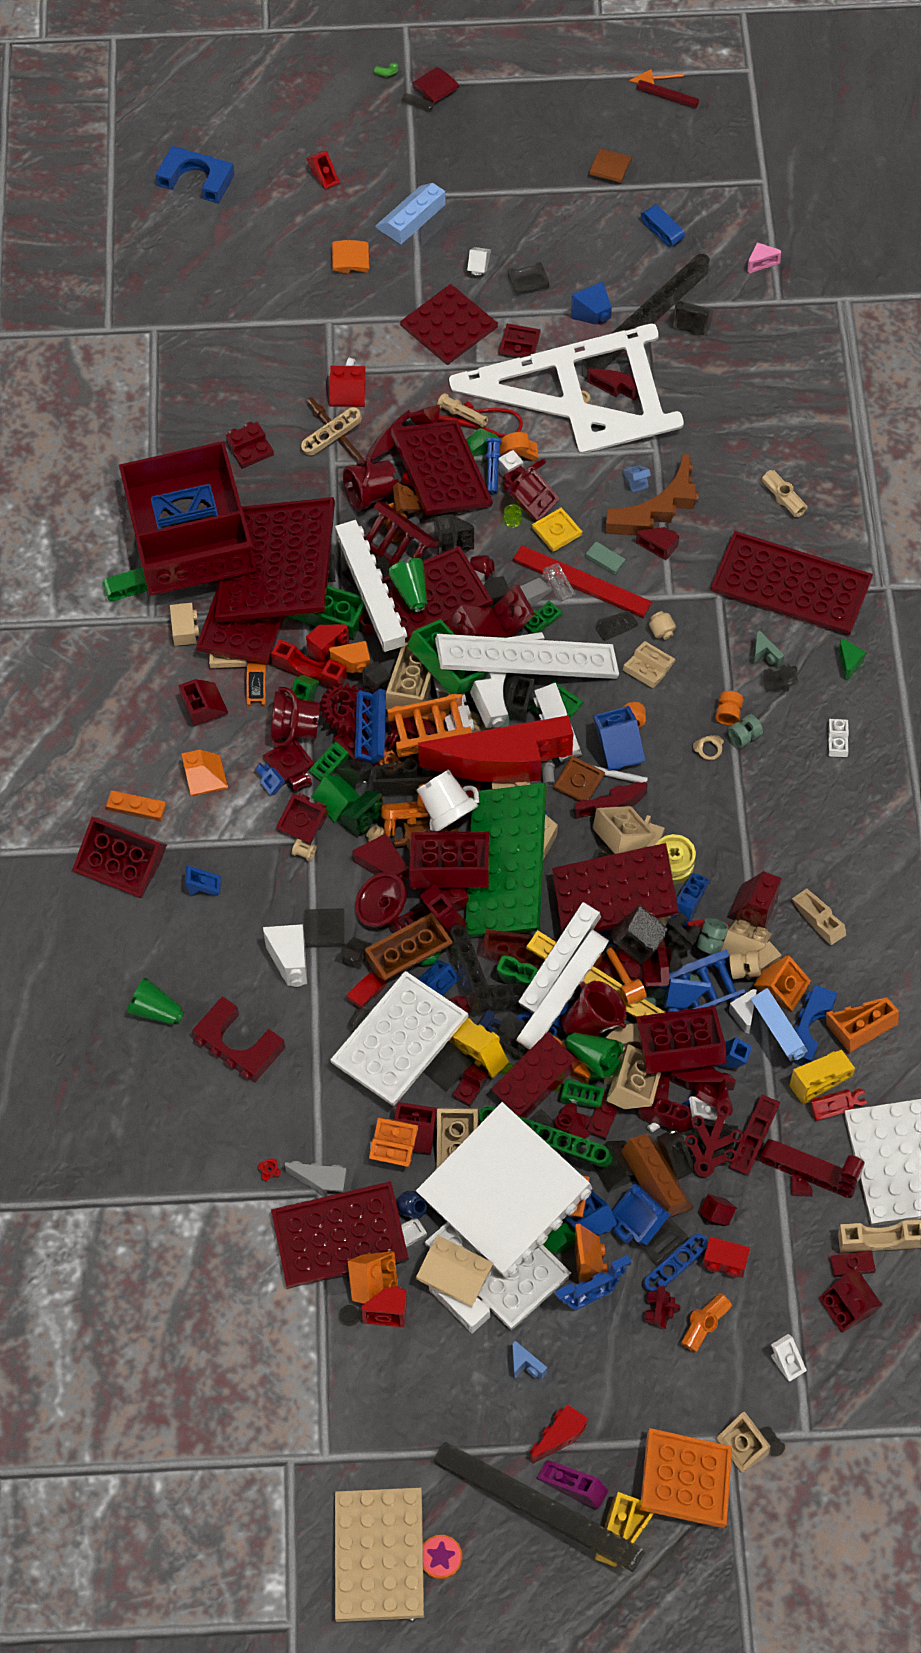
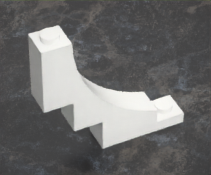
(489, 693)

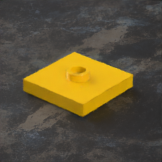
(557, 529)

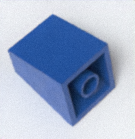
(619, 738)

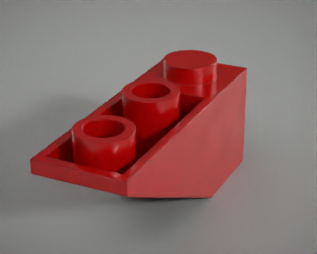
(562, 1433)

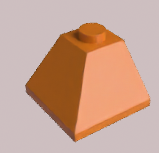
(353, 655)
(203, 772)
(784, 981)

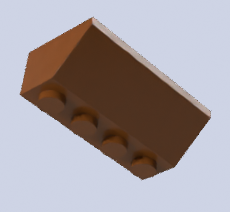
(407, 947)
(656, 1174)

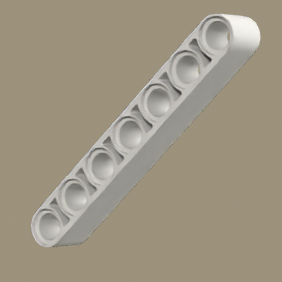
(563, 989)

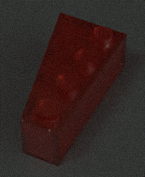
(510, 944)

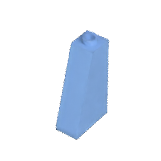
(779, 1025)

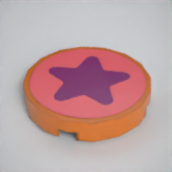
(441, 1557)

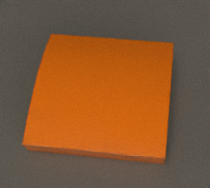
(350, 255)
(393, 1141)

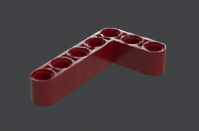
(814, 1170)

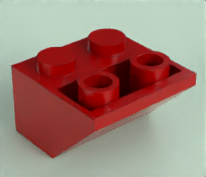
(323, 638)

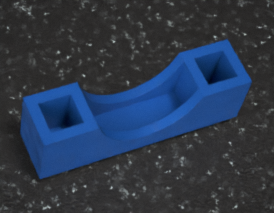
(819, 1002)

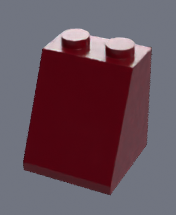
(756, 900)

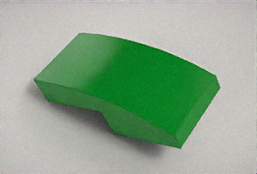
(543, 617)

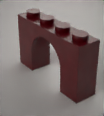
(249, 1062)

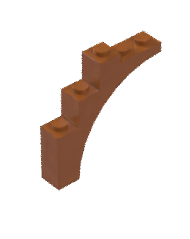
(661, 508)

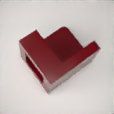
(718, 1209)

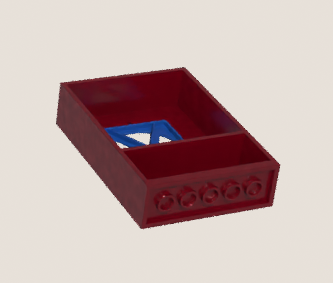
(192, 550)

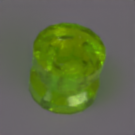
(516, 513)

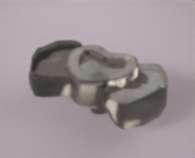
(777, 1446)

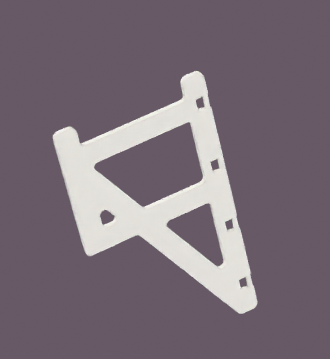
(619, 425)

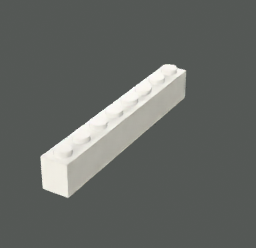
(370, 586)

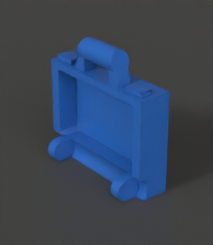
(639, 1215)

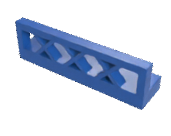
(374, 728)
(439, 980)

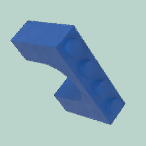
(181, 161)

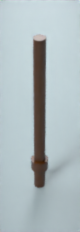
(320, 412)

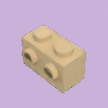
(183, 624)

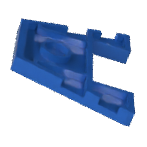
(600, 1286)

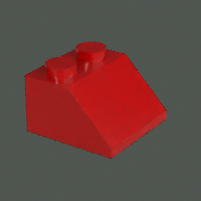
(347, 386)
(386, 1308)

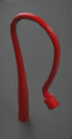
(473, 425)

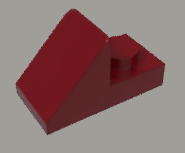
(471, 1085)
(709, 1095)

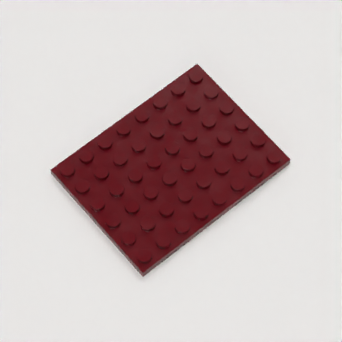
(291, 561)

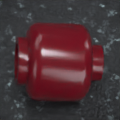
(483, 565)

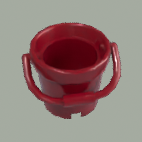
(368, 482)
(293, 717)
(595, 1010)

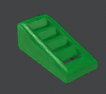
(325, 758)
(577, 1086)

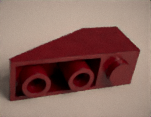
(442, 908)
(708, 1075)

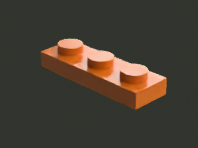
(136, 805)

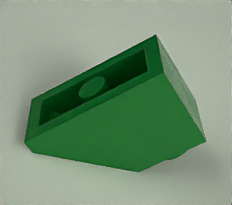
(305, 687)

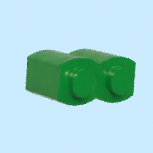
(512, 971)

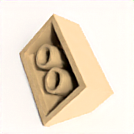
(622, 829)
(630, 1083)
(454, 1271)

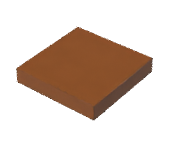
(579, 779)

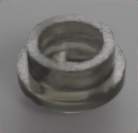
(349, 1315)

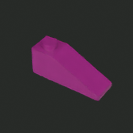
(574, 1483)

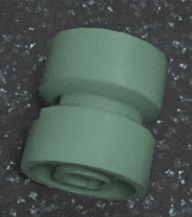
(745, 731)
(713, 933)

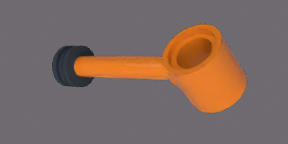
(631, 990)

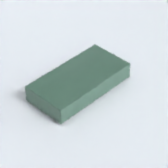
(605, 558)

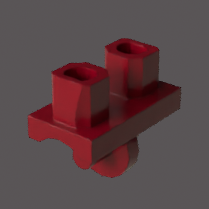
(664, 1308)

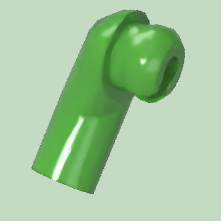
(386, 72)

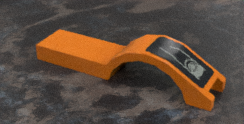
(256, 683)

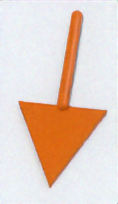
(648, 77)

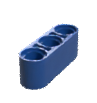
(662, 225)

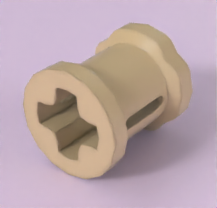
(304, 850)

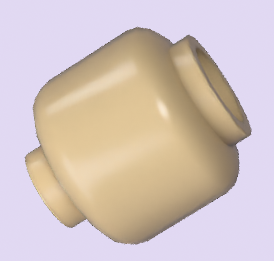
(662, 625)

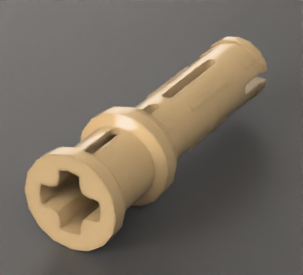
(456, 407)

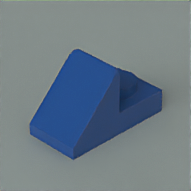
(201, 880)

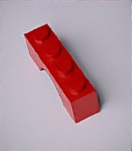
(292, 660)

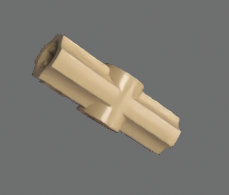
(789, 499)

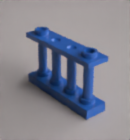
(701, 967)

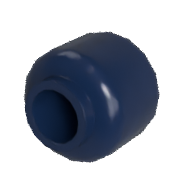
(412, 1205)

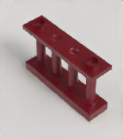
(398, 522)

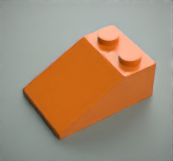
(588, 1254)

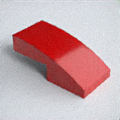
(366, 989)

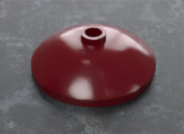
(380, 900)

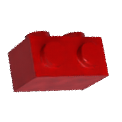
(726, 1257)

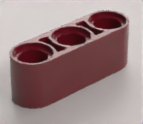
(667, 1114)

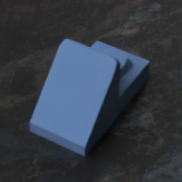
(637, 477)
(523, 1359)

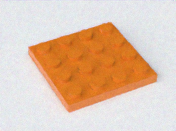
(686, 1478)

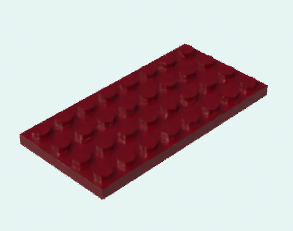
(792, 582)

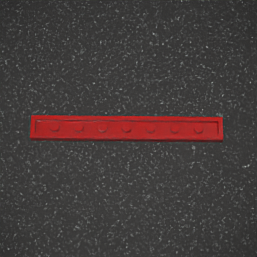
(585, 582)

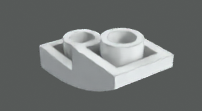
(838, 738)

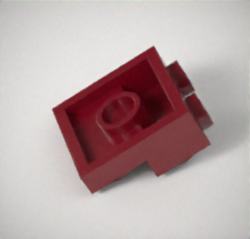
(249, 444)
(302, 818)

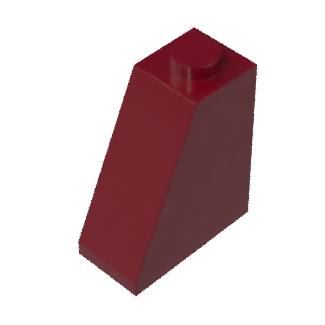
(381, 857)

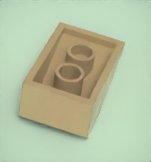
(453, 1128)

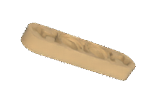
(329, 429)

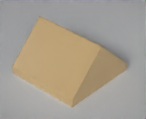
(746, 1442)

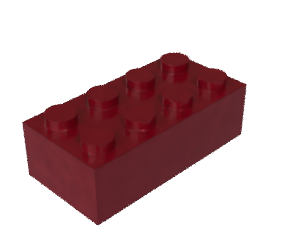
(535, 1076)

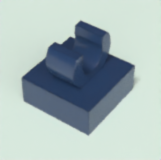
(489, 1021)

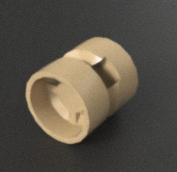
(738, 967)

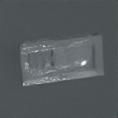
(558, 582)

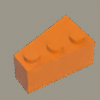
(862, 1023)

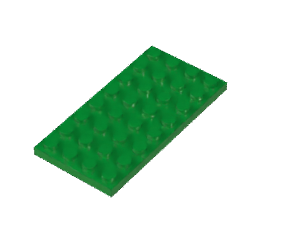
(515, 860)

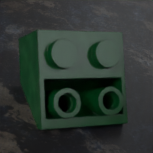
(362, 813)

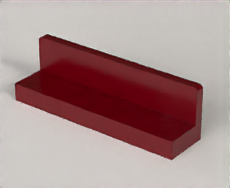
(656, 968)

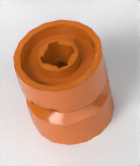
(729, 708)

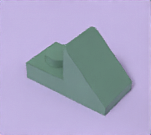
(767, 649)

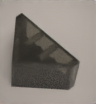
(354, 772)

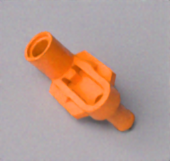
(406, 810)

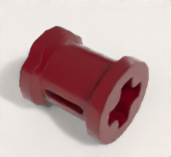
(299, 781)

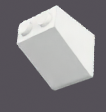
(288, 952)

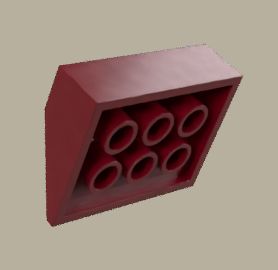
(118, 856)
(449, 859)
(681, 1039)

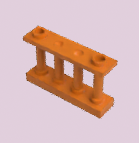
(410, 746)

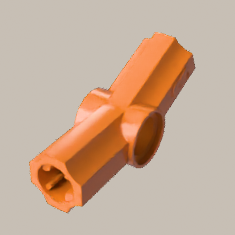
(705, 1321)

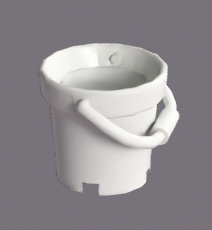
(446, 800)

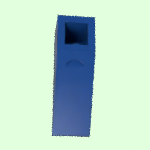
(692, 895)

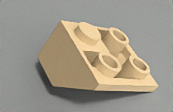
(745, 938)

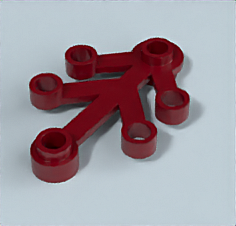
(712, 1143)

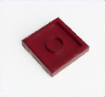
(289, 760)

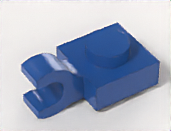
(271, 778)

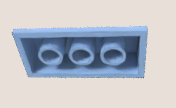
(413, 212)

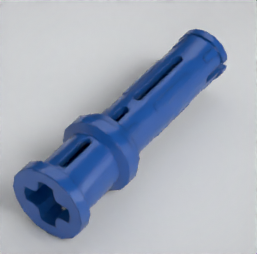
(492, 457)

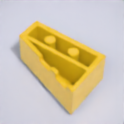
(481, 1046)
(821, 1075)
(625, 1520)

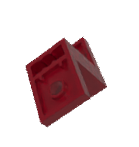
(493, 622)

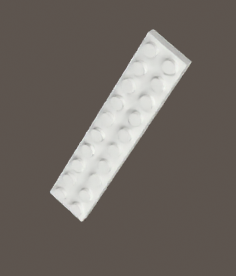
(526, 656)

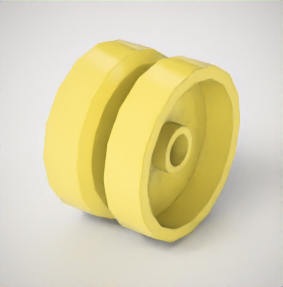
(681, 856)

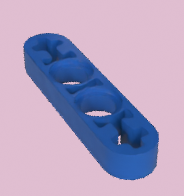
(674, 1262)

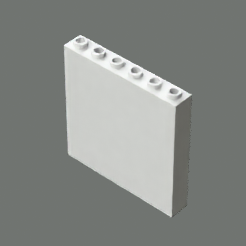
(505, 1190)

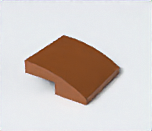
(610, 165)

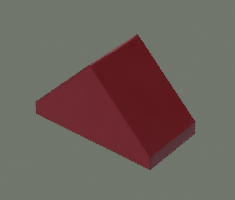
(426, 415)

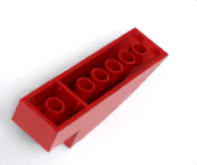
(501, 753)

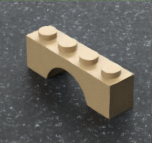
(862, 1238)

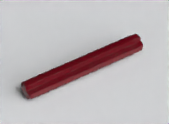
(668, 94)

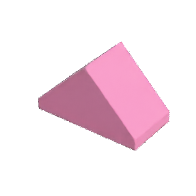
(763, 257)

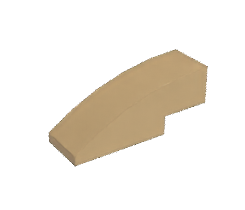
(819, 916)

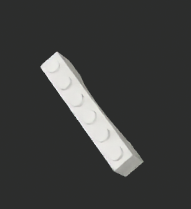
(563, 951)

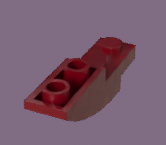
(618, 797)

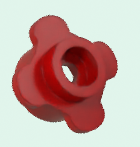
(269, 1163)

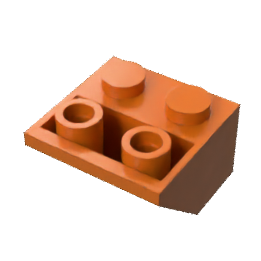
(371, 1275)

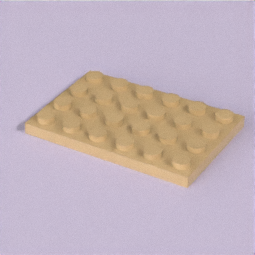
(379, 1555)

